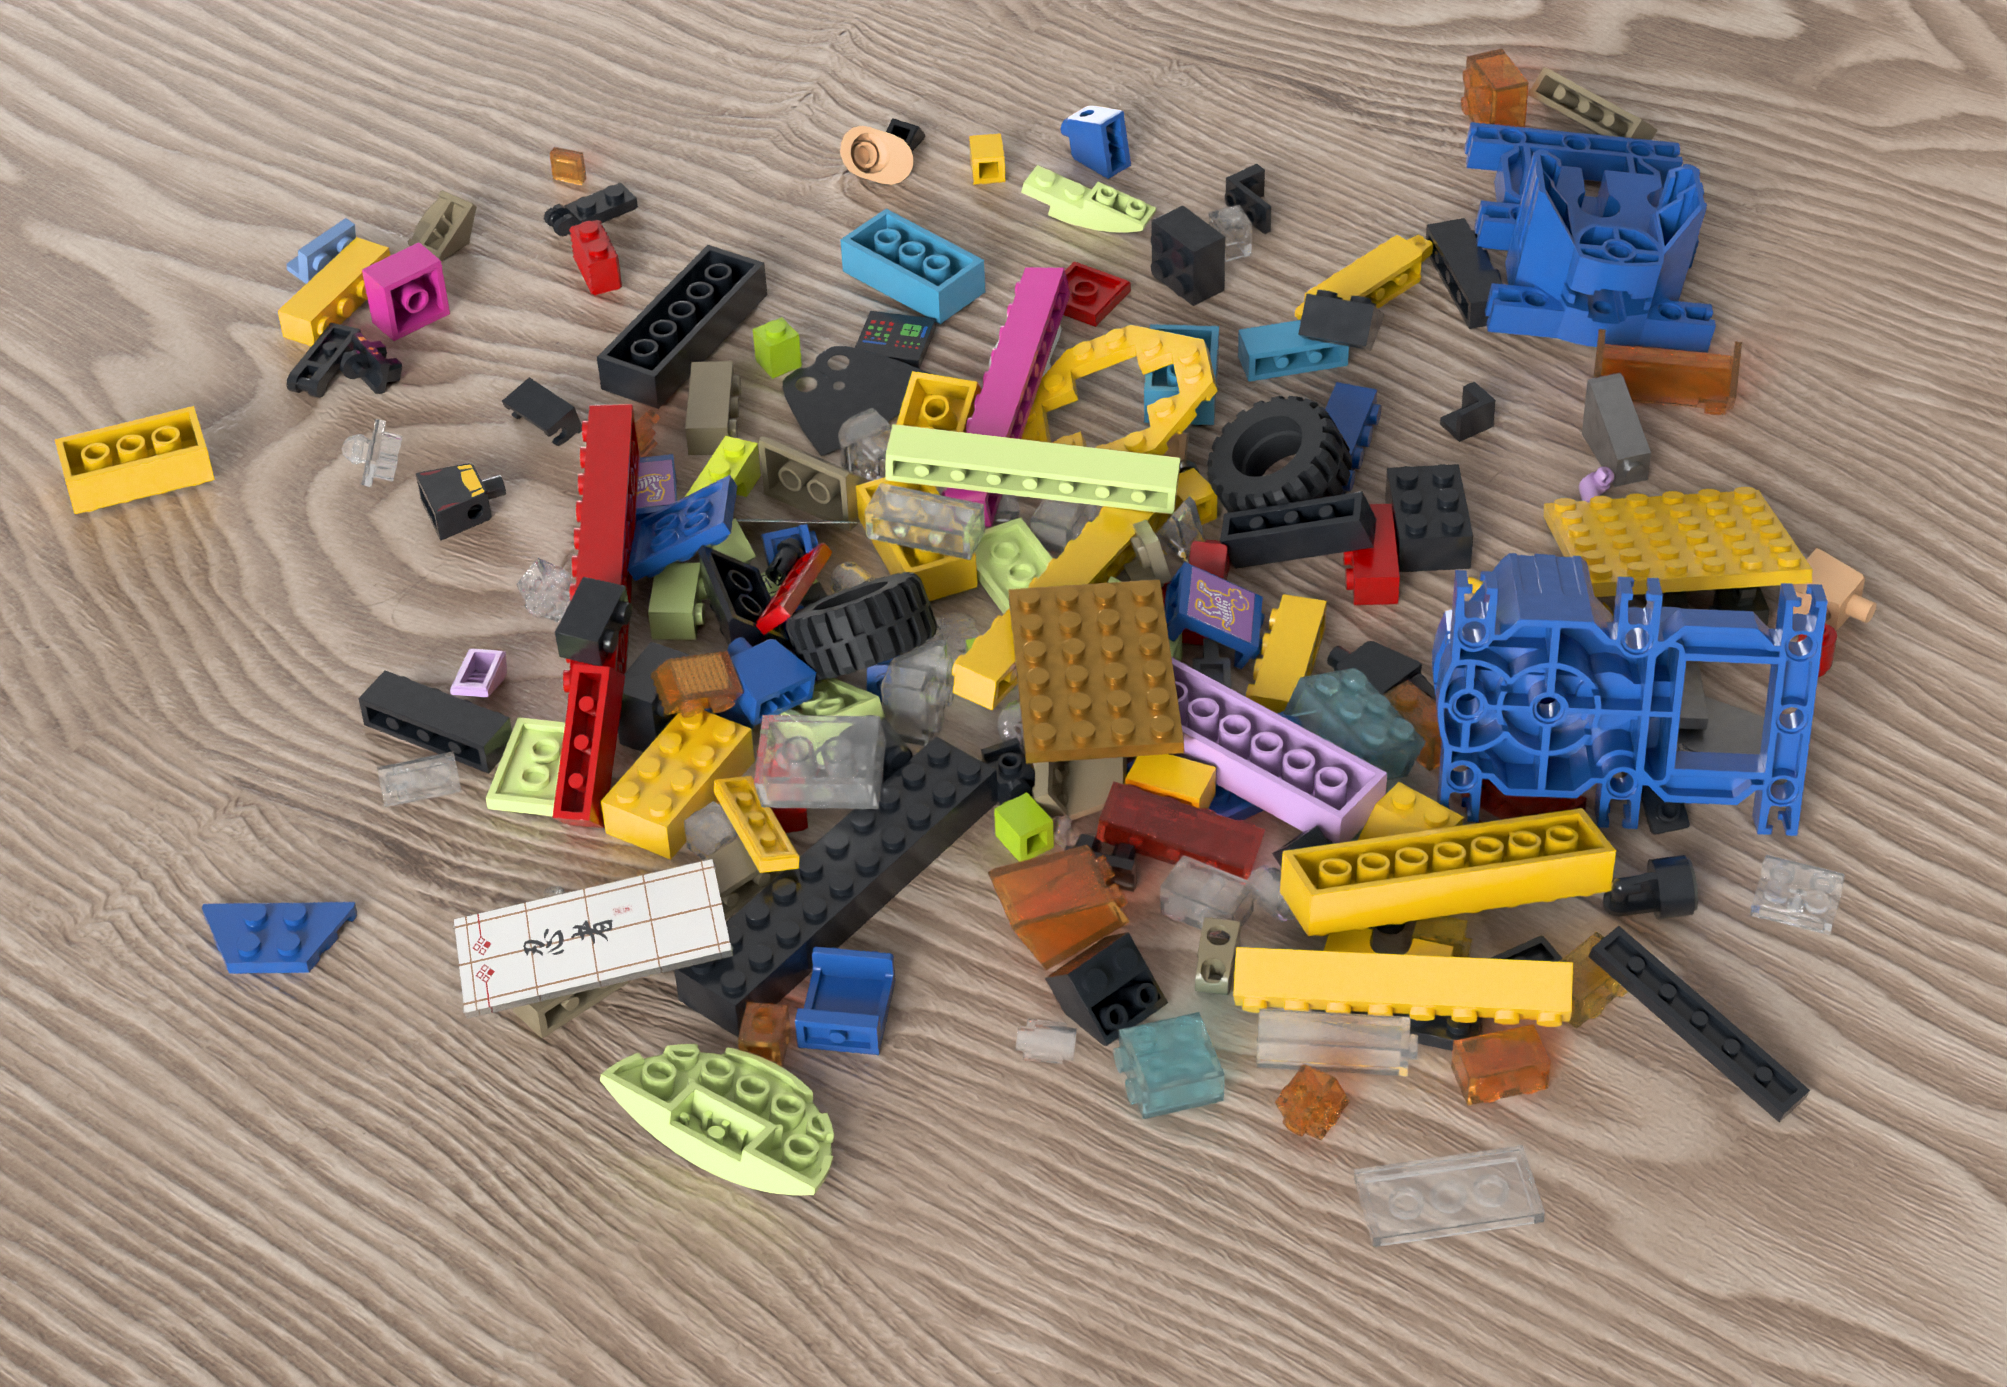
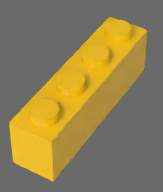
(331, 293)
(1288, 651)

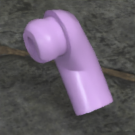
(1596, 483)

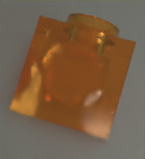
(765, 1031)

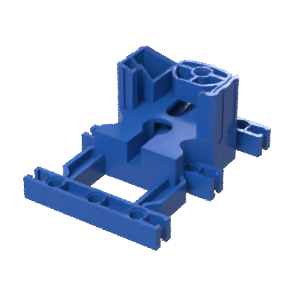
(1585, 258)
(1564, 696)

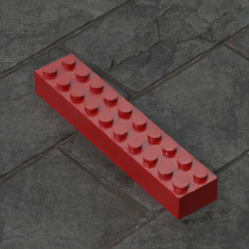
(606, 510)

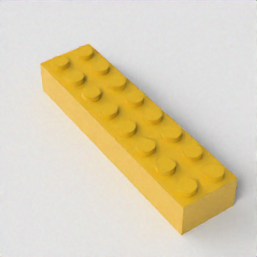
(1446, 871)

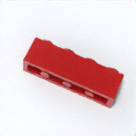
(588, 745)

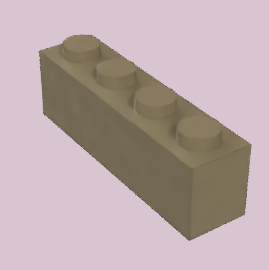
(1587, 108)

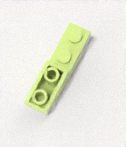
(1094, 208)

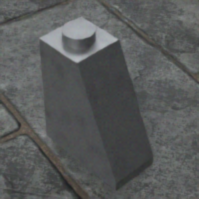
(1615, 430)

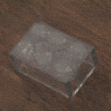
(820, 761)

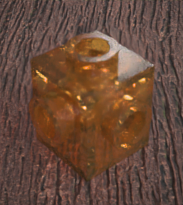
(1311, 1102)

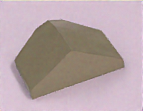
(445, 225)

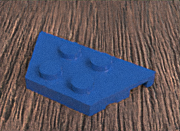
(275, 934)

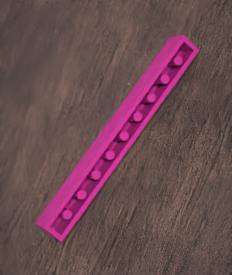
(1017, 366)

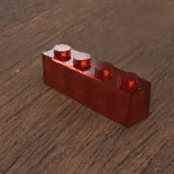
(1170, 829)

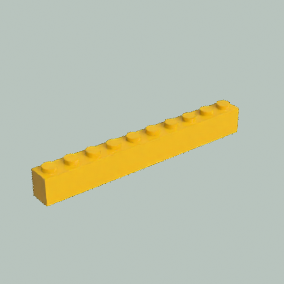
(1099, 552)

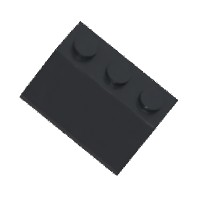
(737, 597)

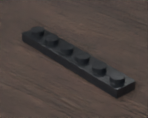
(1699, 1024)

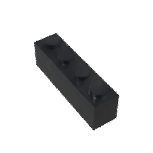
(1463, 268)
(1299, 530)
(435, 720)

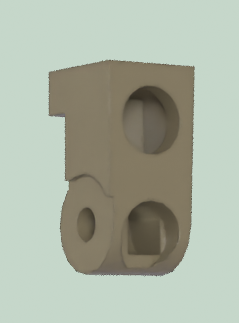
(1216, 956)

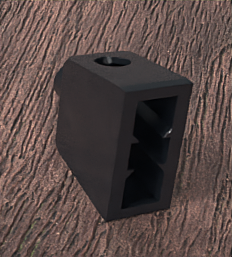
(1379, 664)

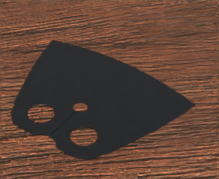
(868, 381)

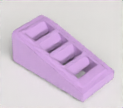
(480, 673)

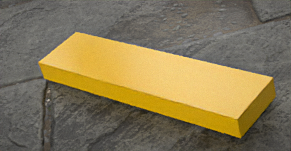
(756, 825)

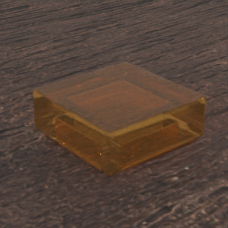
(568, 165)

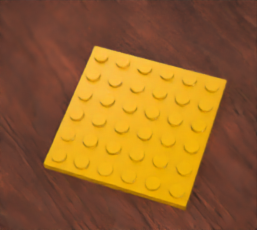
(1680, 538)

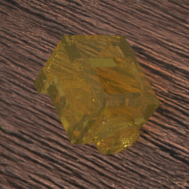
(1445, 931)

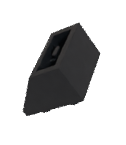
(1340, 321)
(1107, 988)

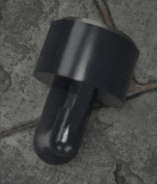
(1665, 889)

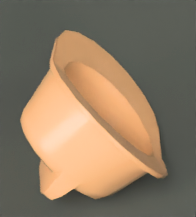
(876, 155)

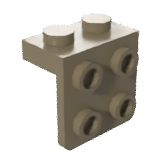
(1076, 785)

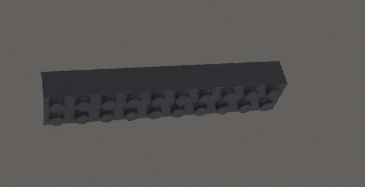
(841, 882)

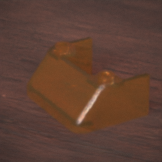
(1673, 375)

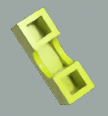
(732, 458)

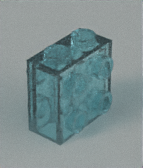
(1169, 1065)

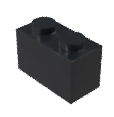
(593, 621)

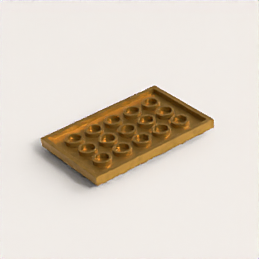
(1094, 672)

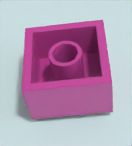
(406, 291)

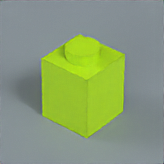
(777, 347)
(1024, 827)

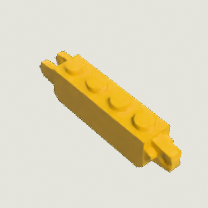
(1380, 273)

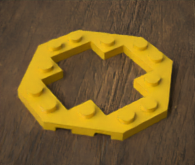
(1153, 351)

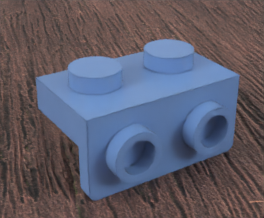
(321, 250)

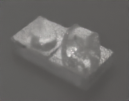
(419, 779)

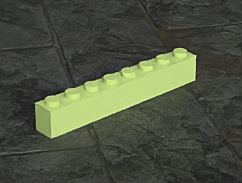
(1032, 469)

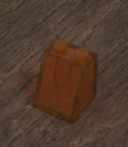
(1060, 902)

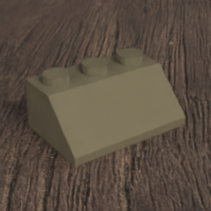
(809, 482)

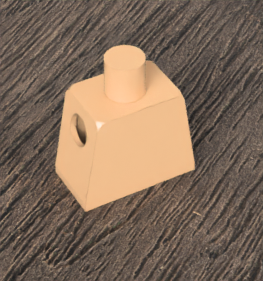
(1842, 589)

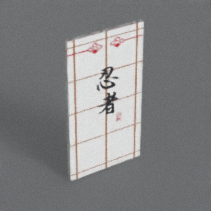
(591, 938)

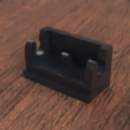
(544, 410)

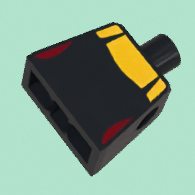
(457, 497)

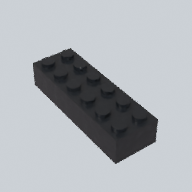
(682, 326)

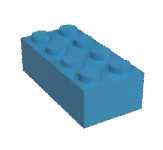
(913, 265)

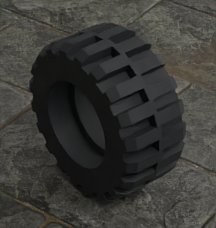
(1265, 437)
(862, 625)

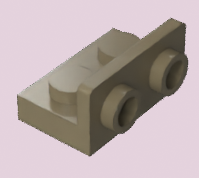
(1149, 554)

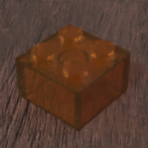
(1494, 90)

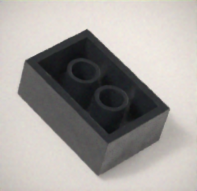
(1430, 517)

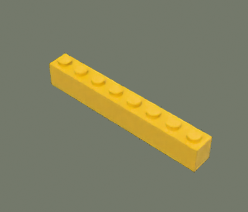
(1404, 985)

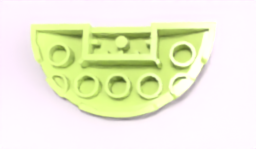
(729, 1115)

